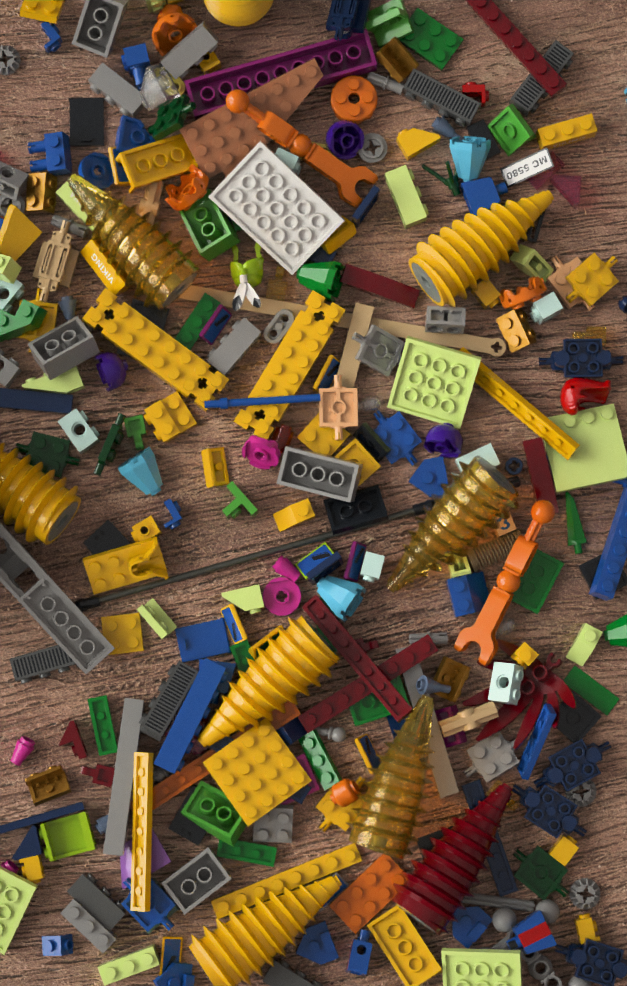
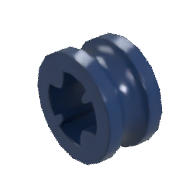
(509, 462)

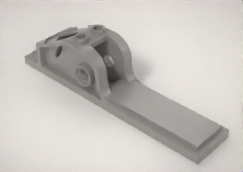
(52, 607)

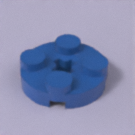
(99, 161)

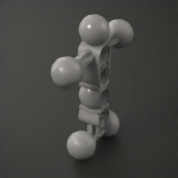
(505, 919)

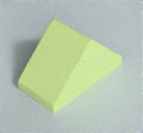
(460, 567)

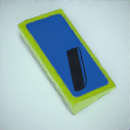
(313, 559)

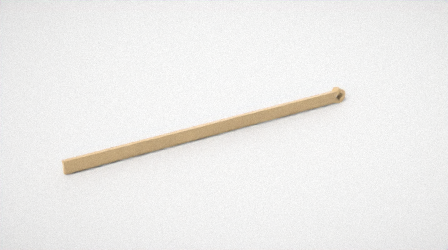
(397, 329)

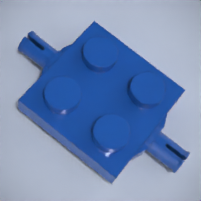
(397, 436)
(159, 907)

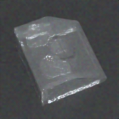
(157, 87)

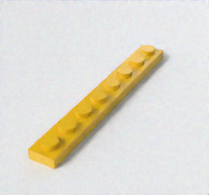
(525, 411)
(142, 831)
(289, 878)

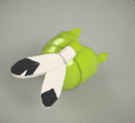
(246, 277)

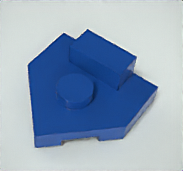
(131, 134)
(429, 476)
(471, 925)
(317, 944)
(176, 975)

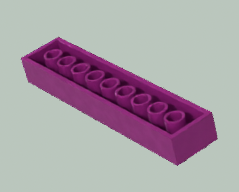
(333, 57)

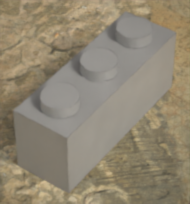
(190, 51)
(116, 90)
(233, 346)
(89, 926)

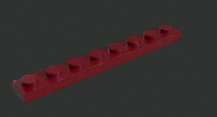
(518, 46)
(357, 658)
(358, 689)

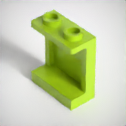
(67, 836)

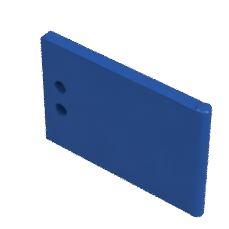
(203, 640)

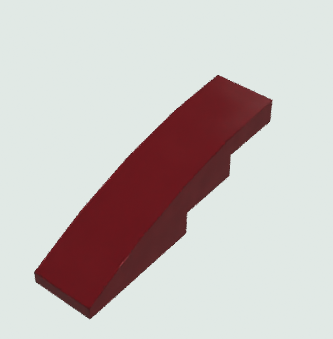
(379, 285)
(539, 471)

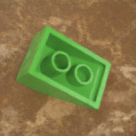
(209, 228)
(214, 813)

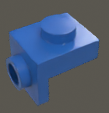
(52, 32)
(174, 510)
(57, 945)

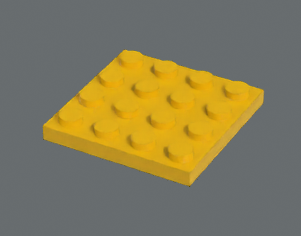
(257, 772)

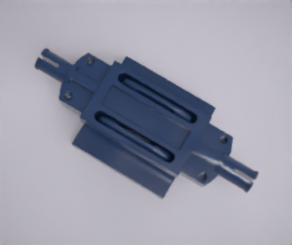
(347, 17)
(581, 359)
(573, 765)
(549, 810)
(595, 961)

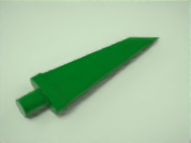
(574, 527)

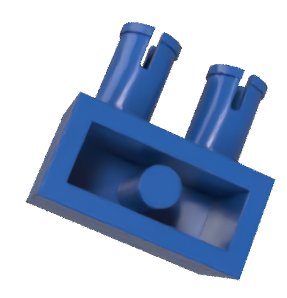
(136, 61)
(57, 154)

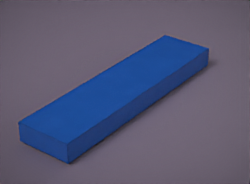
(536, 741)

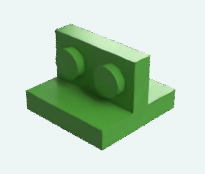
(389, 21)
(511, 130)
(241, 500)

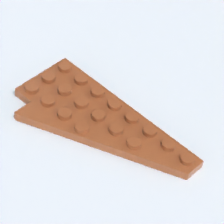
(225, 138)

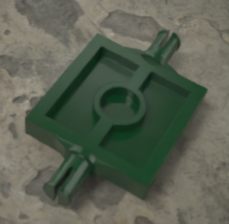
(171, 117)
(50, 451)
(108, 452)
(540, 872)

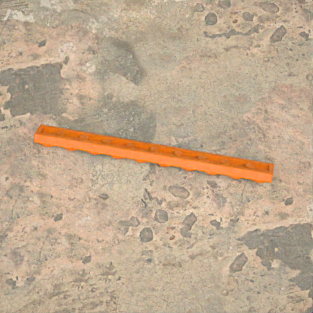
(196, 770)

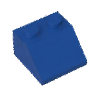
(467, 593)

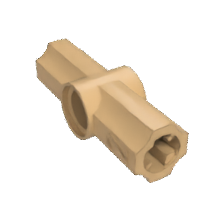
(151, 201)
(468, 719)

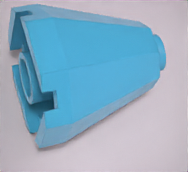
(469, 155)
(143, 472)
(340, 595)

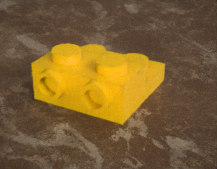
(169, 417)

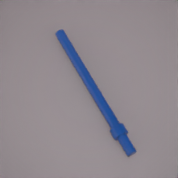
(224, 403)

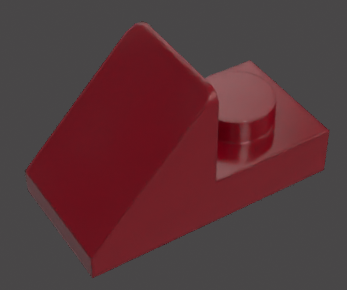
(73, 735)

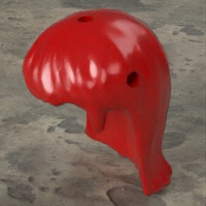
(582, 390)

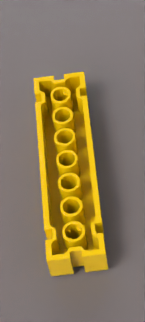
(154, 349)
(291, 363)

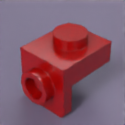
(473, 89)

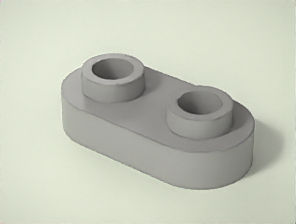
(279, 325)

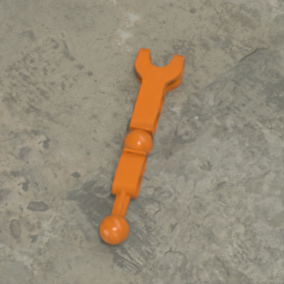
(301, 146)
(507, 583)

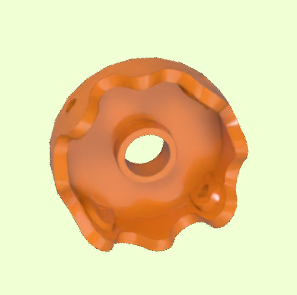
(166, 26)
(354, 112)
(191, 189)
(532, 293)

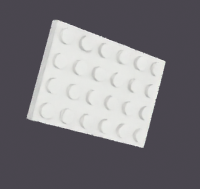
(276, 208)

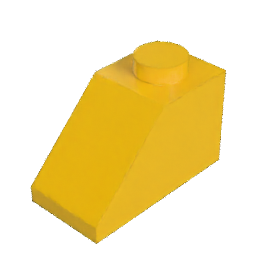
(416, 141)
(294, 515)

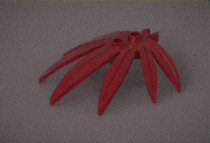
(536, 683)

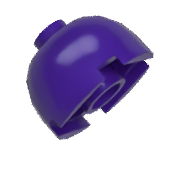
(344, 139)
(111, 370)
(445, 440)

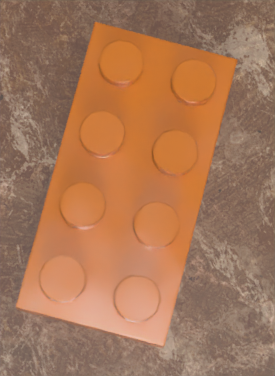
(368, 893)

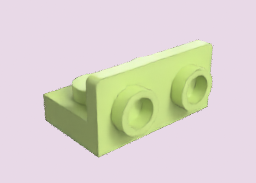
(157, 618)

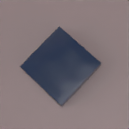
(365, 206)
(325, 568)

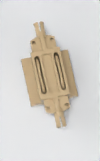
(56, 262)

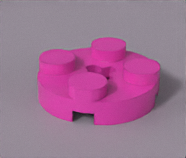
(257, 445)
(275, 605)

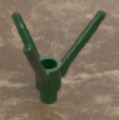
(451, 182)

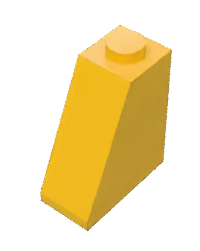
(17, 233)

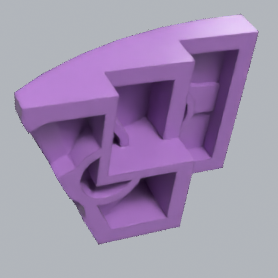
(158, 858)

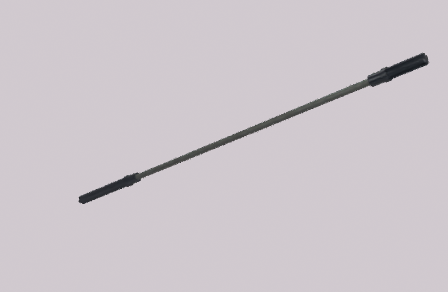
(95, 601)

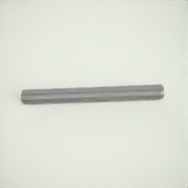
(500, 902)

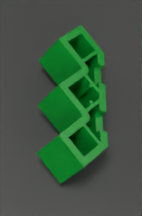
(26, 318)

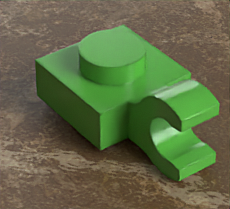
(135, 428)

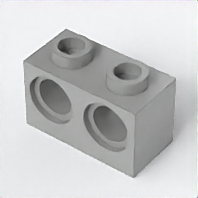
(445, 319)

